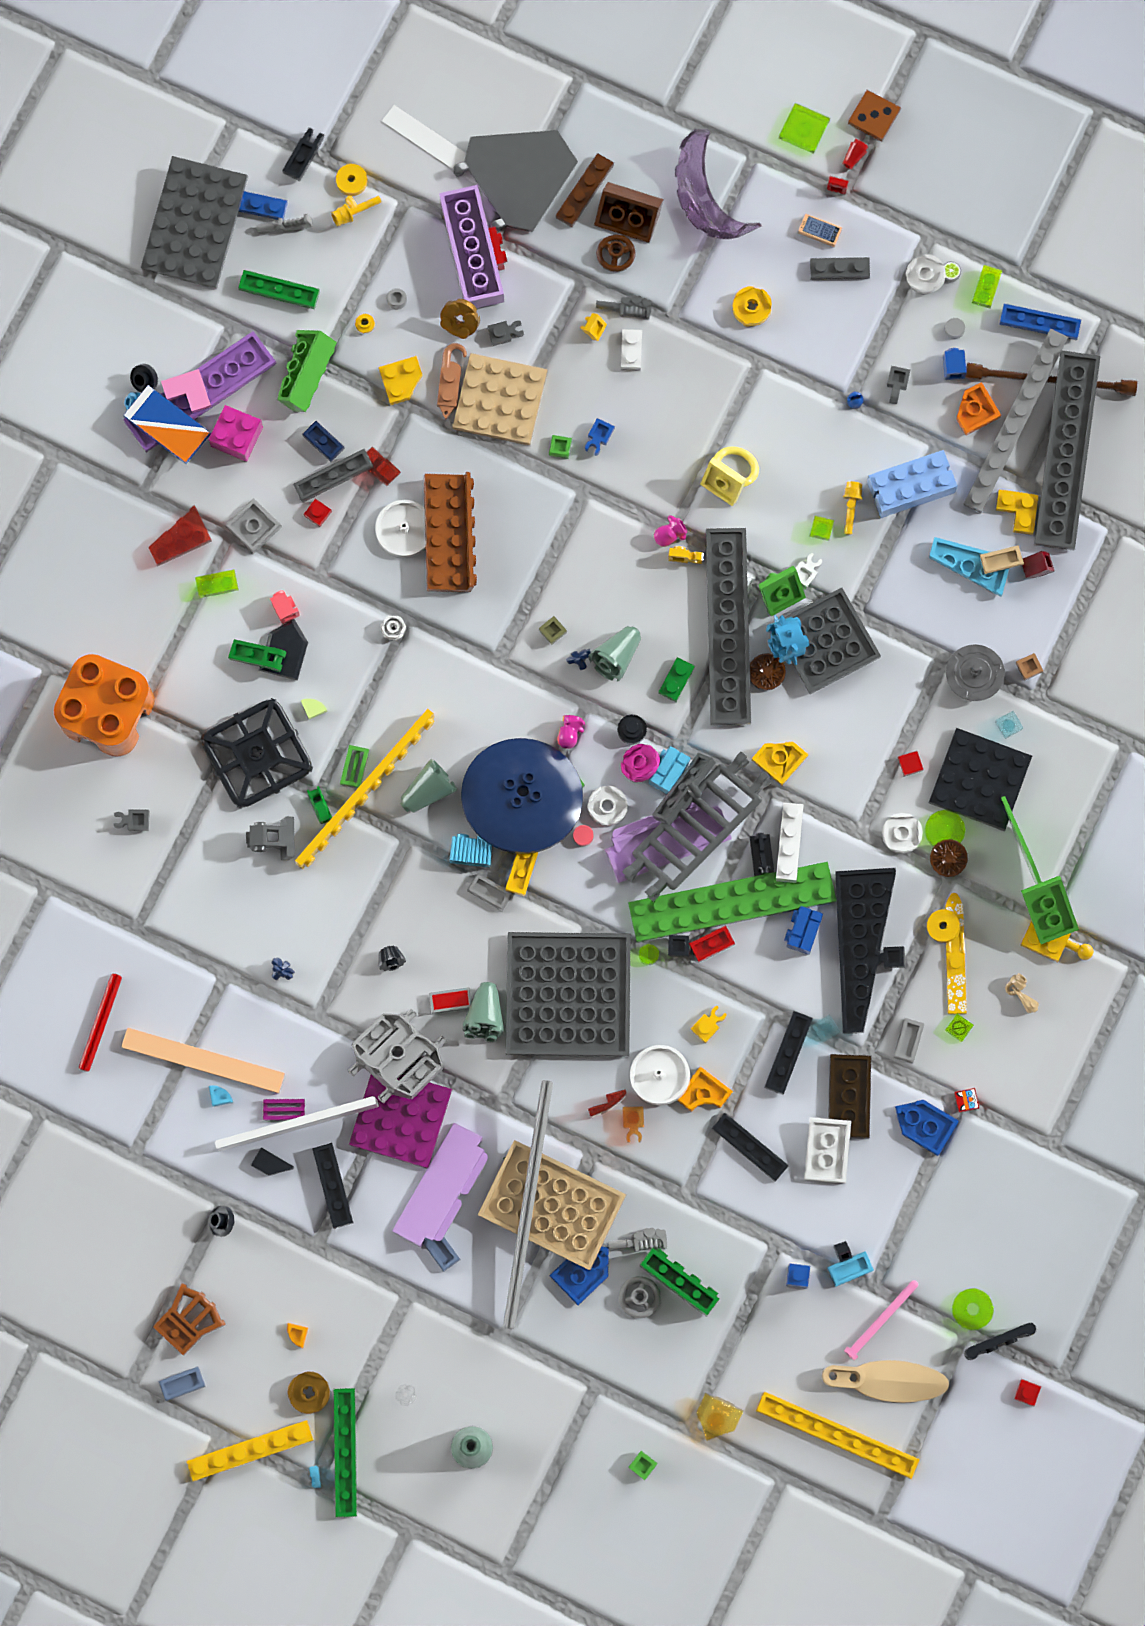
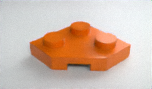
(976, 409)

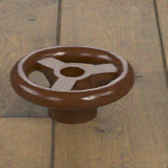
(616, 246)

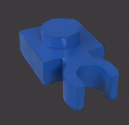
(600, 434)

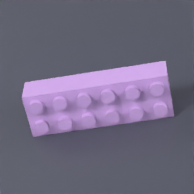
(471, 246)

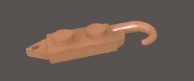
(449, 381)

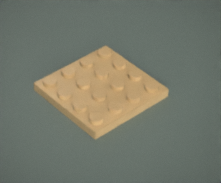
(500, 399)

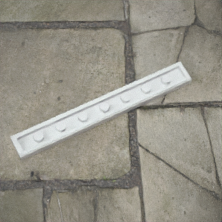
(296, 1123)

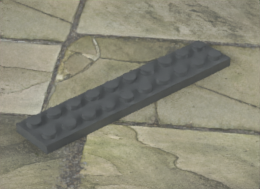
(1067, 450)
(728, 626)

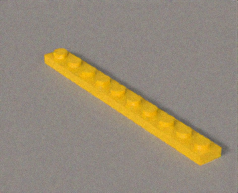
(360, 796)

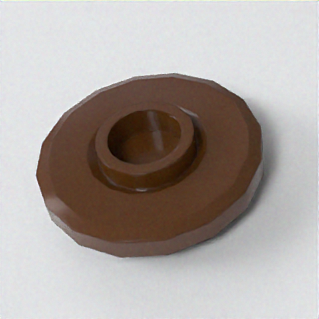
(767, 672)
(948, 858)

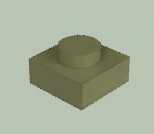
(552, 630)

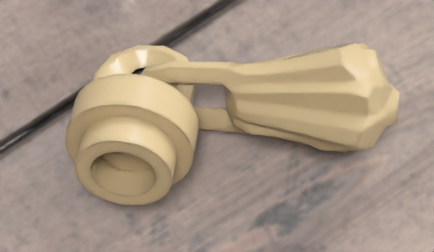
(1019, 983)

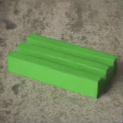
(351, 783)

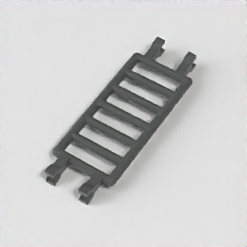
(729, 772)

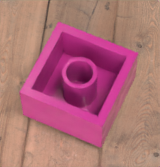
(235, 433)

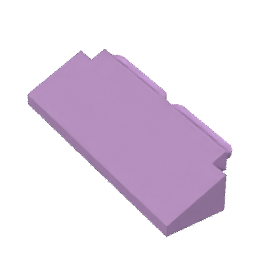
(630, 836)
(436, 1197)

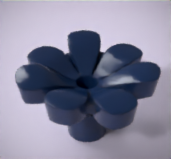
(579, 658)
(281, 969)

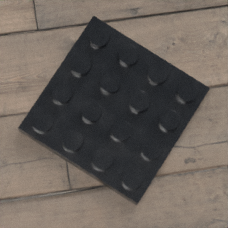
(978, 776)

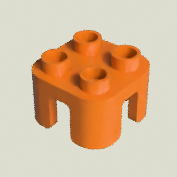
(103, 704)

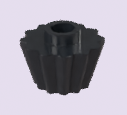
(390, 958)

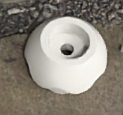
(393, 621)

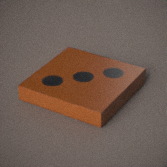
(874, 115)

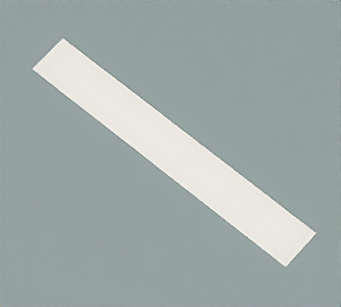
(426, 139)

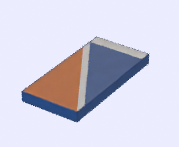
(167, 424)

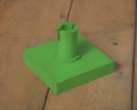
(781, 590)

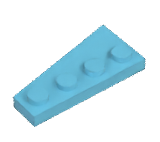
(967, 563)

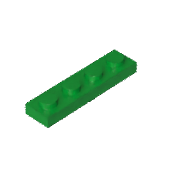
(279, 289)

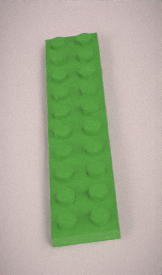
(730, 902)

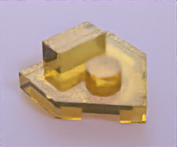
(717, 1416)

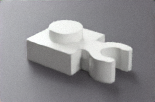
(807, 571)

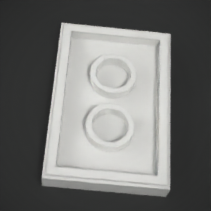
(827, 1150)

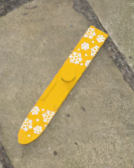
(956, 961)

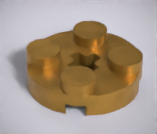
(459, 328)
(298, 1398)

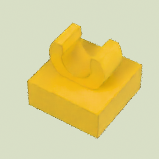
(594, 326)

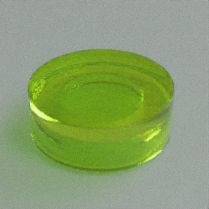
(648, 954)

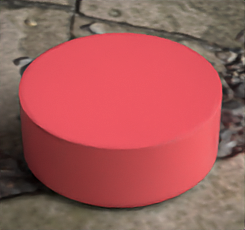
(583, 835)

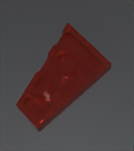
(181, 538)

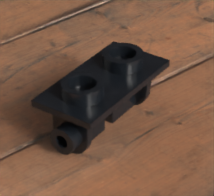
(761, 854)

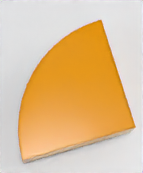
(297, 1334)

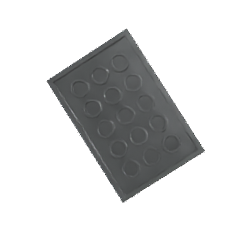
(194, 222)

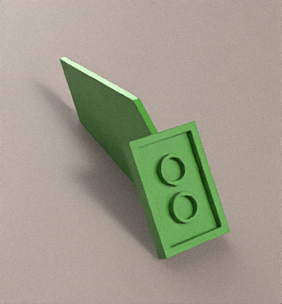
(1045, 900)

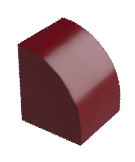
(1037, 565)

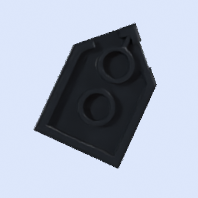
(292, 640)

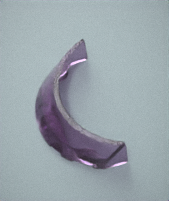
(695, 193)

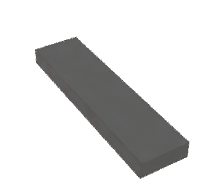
(333, 475)

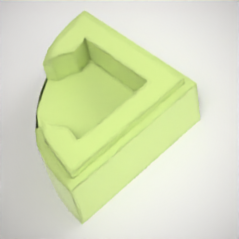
(313, 708)

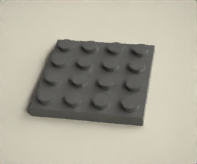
(836, 641)

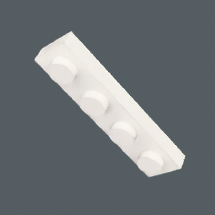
(789, 842)

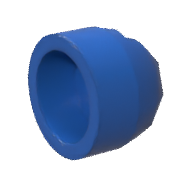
(856, 403)

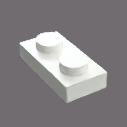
(631, 349)

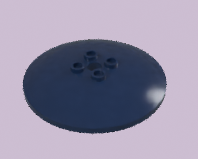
(517, 821)

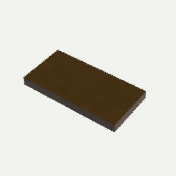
(851, 1092)

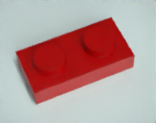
(496, 240)
(712, 944)

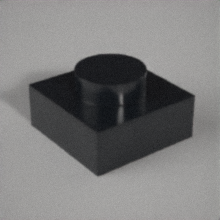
(678, 946)

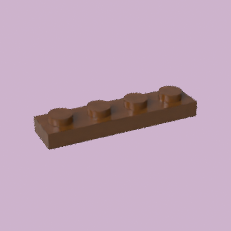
(584, 190)

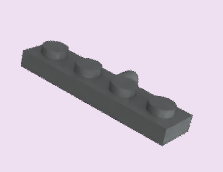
(684, 788)

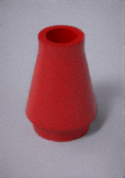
(855, 153)

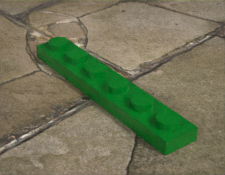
(345, 1452)

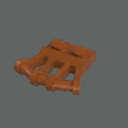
(179, 1331)

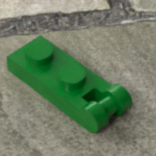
(256, 655)

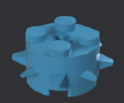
(787, 639)

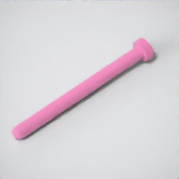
(852, 1352)

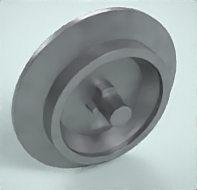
(975, 672)

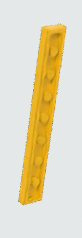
(837, 1435)

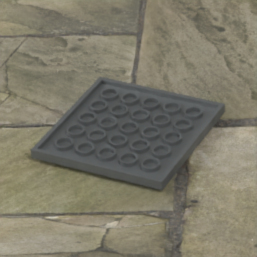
(568, 994)

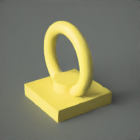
(725, 481)

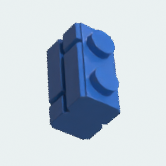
(804, 930)

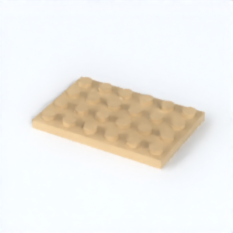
(569, 1207)

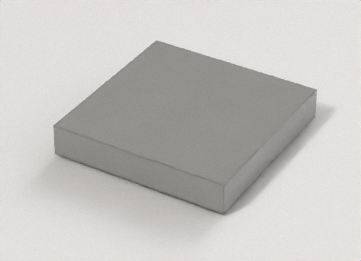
(253, 526)

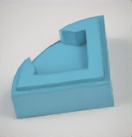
(219, 1096)
(315, 1476)

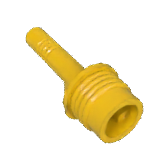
(344, 214)
(852, 492)

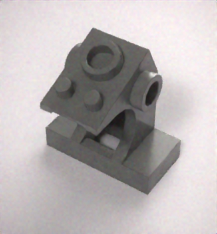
(257, 837)

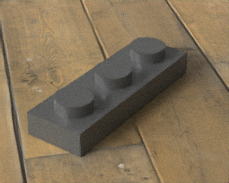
(840, 268)

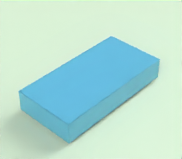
(850, 1269)

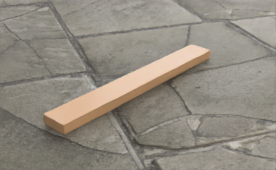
(203, 1060)

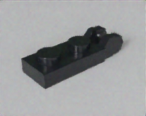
(302, 155)

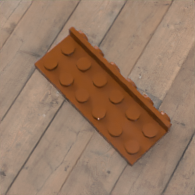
(449, 532)

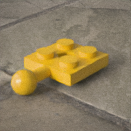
(1054, 948)

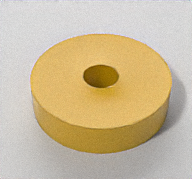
(351, 171)
(939, 917)

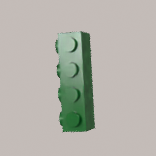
(679, 1282)

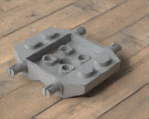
(374, 1053)

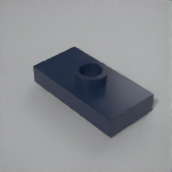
(323, 441)

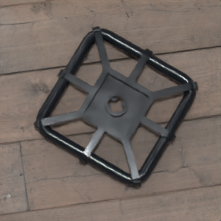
(268, 757)

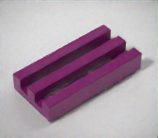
(266, 1109)

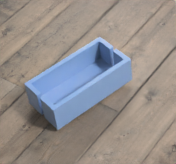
(912, 484)

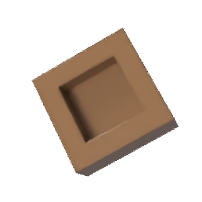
(1029, 666)

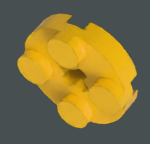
(747, 316)

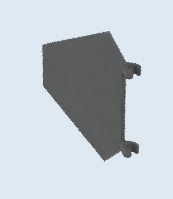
(519, 173)

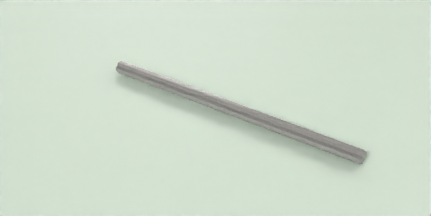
(527, 1204)

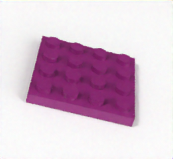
(402, 1126)

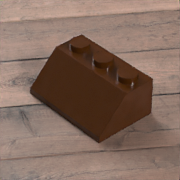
(628, 212)

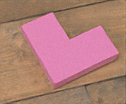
(190, 385)

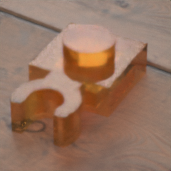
(633, 1119)

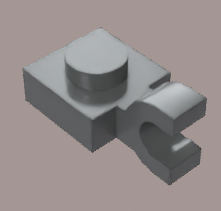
(897, 380)

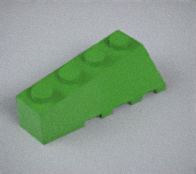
(305, 369)

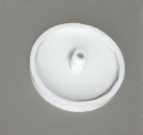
(402, 528)
(660, 1075)

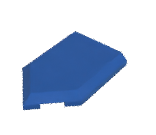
(925, 1125)
(579, 1281)

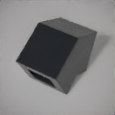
(842, 1251)

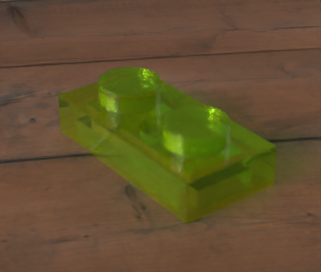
(986, 286)
(216, 583)

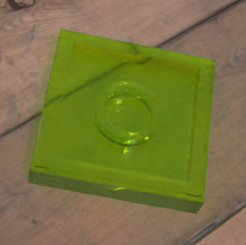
(804, 128)

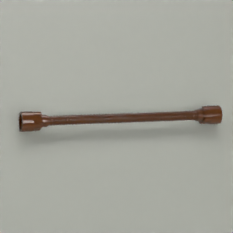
(977, 371)

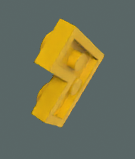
(1024, 507)

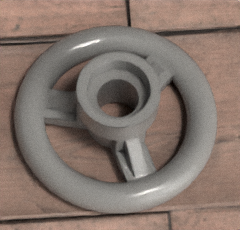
(625, 1300)

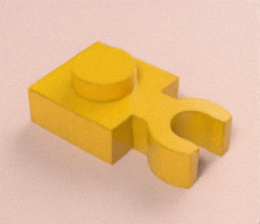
(680, 554)
(706, 1026)

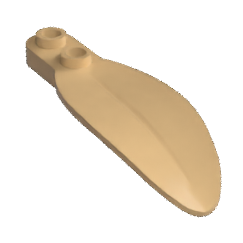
(889, 1380)

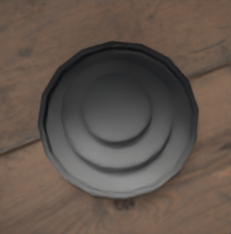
(142, 376)
(632, 729)
(221, 1221)

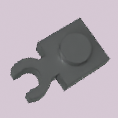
(501, 332)
(136, 819)

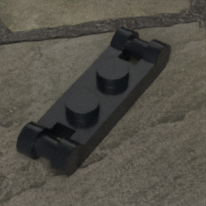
(991, 1344)

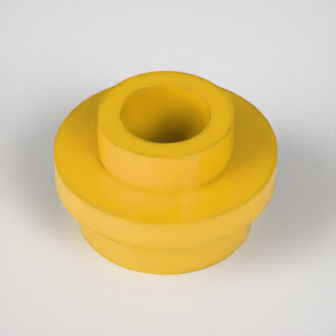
(364, 328)

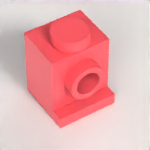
(284, 606)

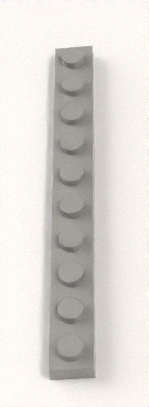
(1015, 420)

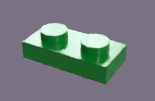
(676, 679)

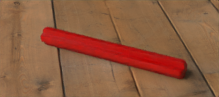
(100, 1022)

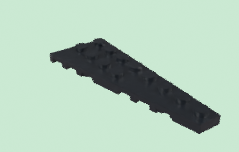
(862, 919)

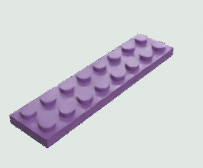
(221, 378)

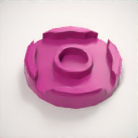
(640, 763)

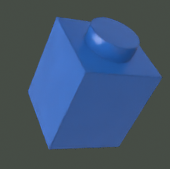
(954, 364)
(798, 1275)

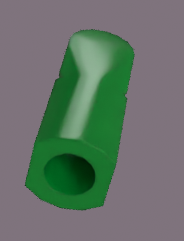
(320, 807)

